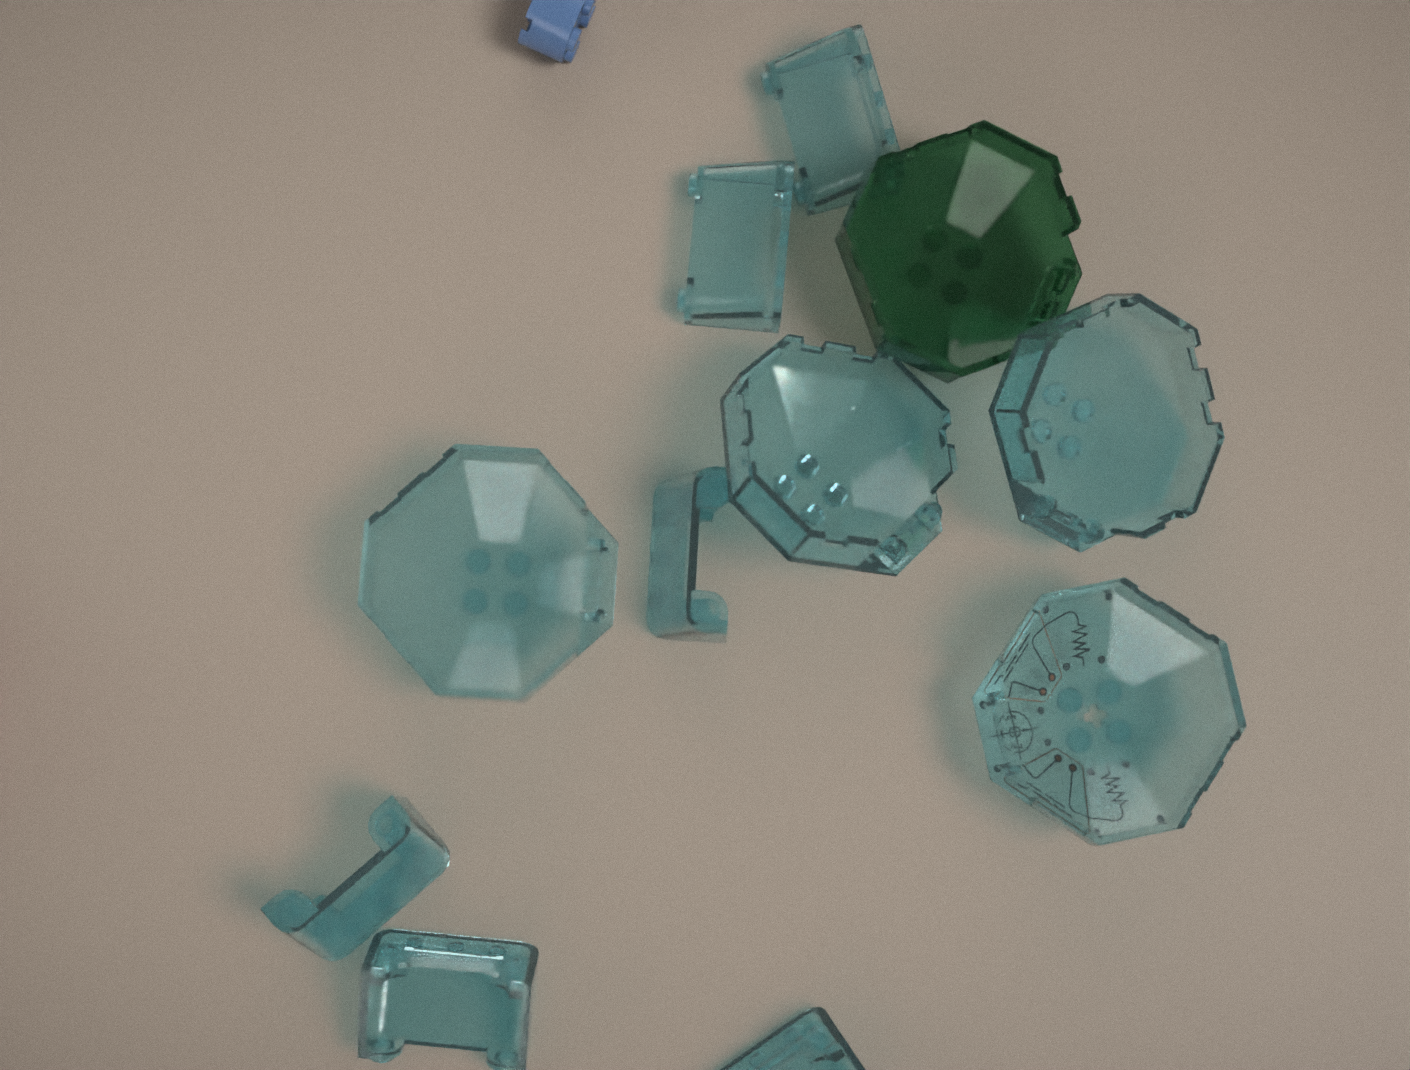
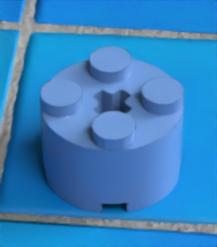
(556, 26)

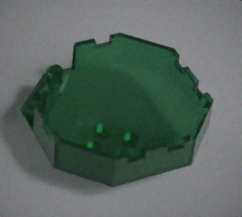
(960, 248)

